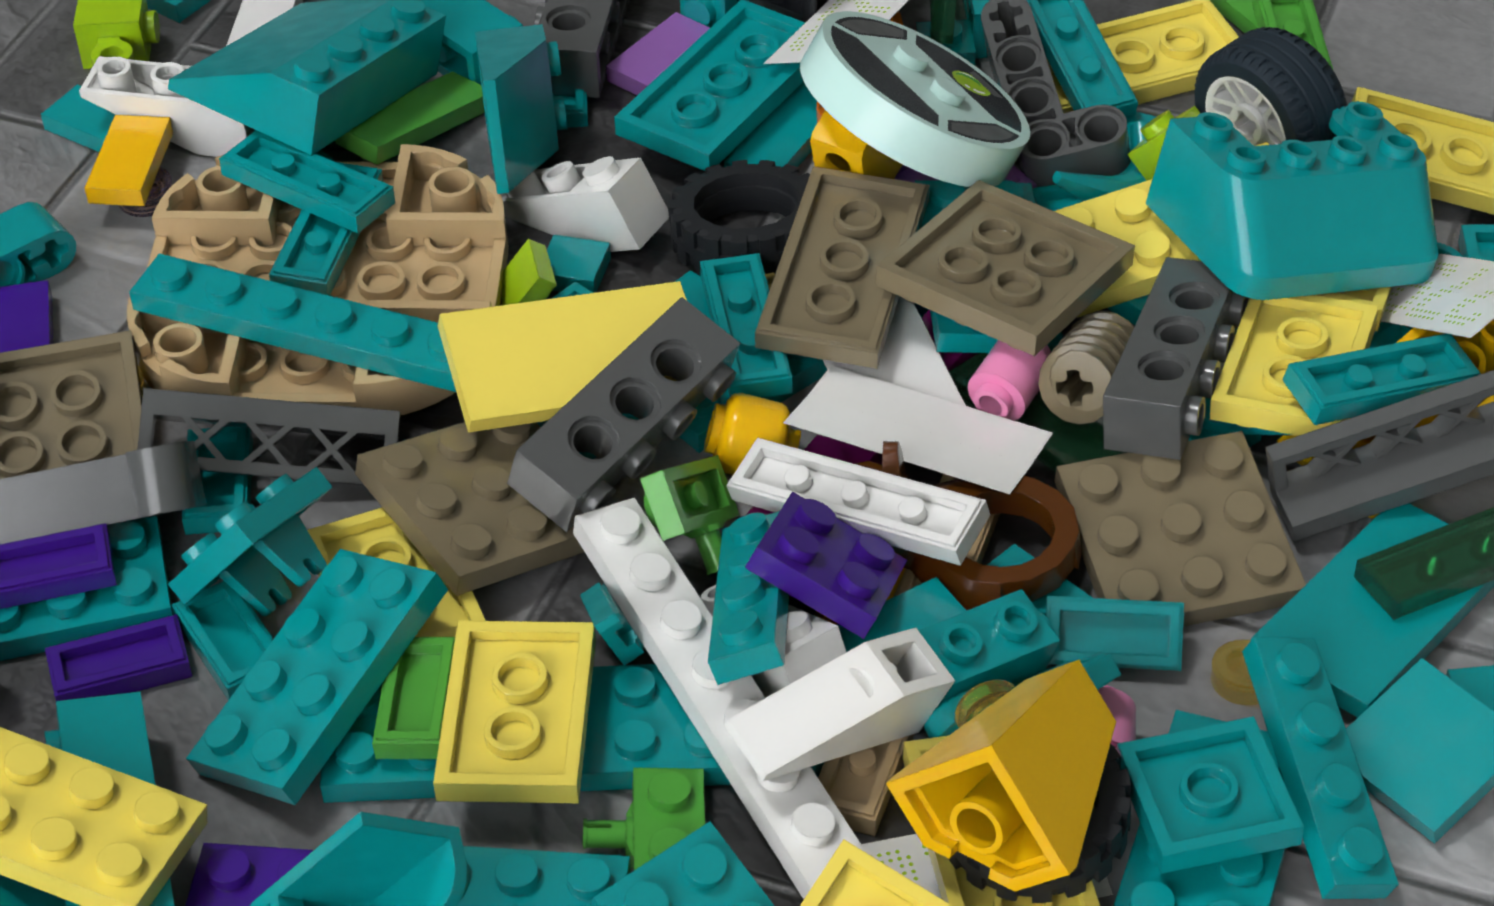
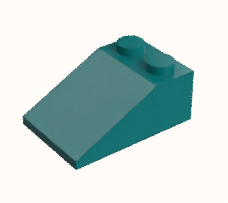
(519, 100)

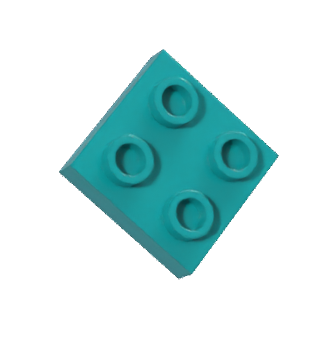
(257, 544)

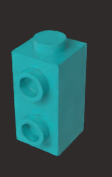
(993, 642)

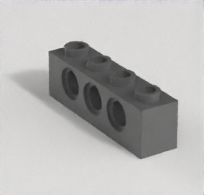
(585, 41)
(676, 345)
(1171, 361)

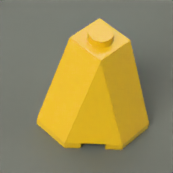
(1015, 780)

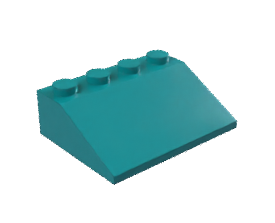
(319, 68)

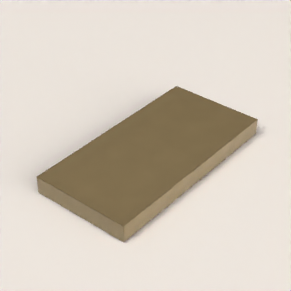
(826, 280)

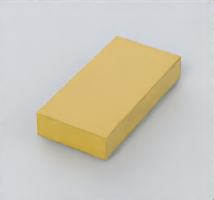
(129, 160)

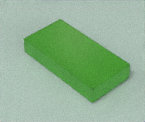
(414, 701)

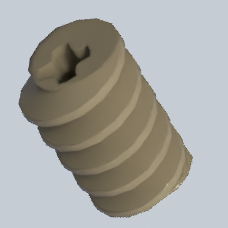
(1082, 366)

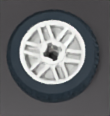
(1271, 87)

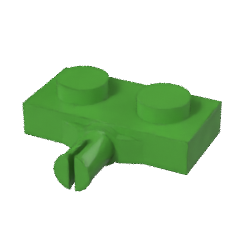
(691, 503)
(662, 812)

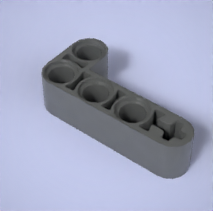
(1073, 142)
(101, 492)

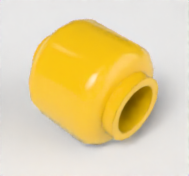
(743, 420)

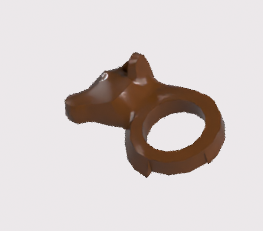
(979, 583)

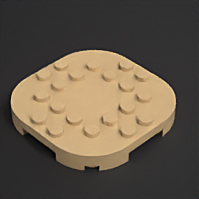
(420, 258)

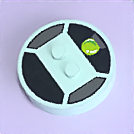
(914, 99)

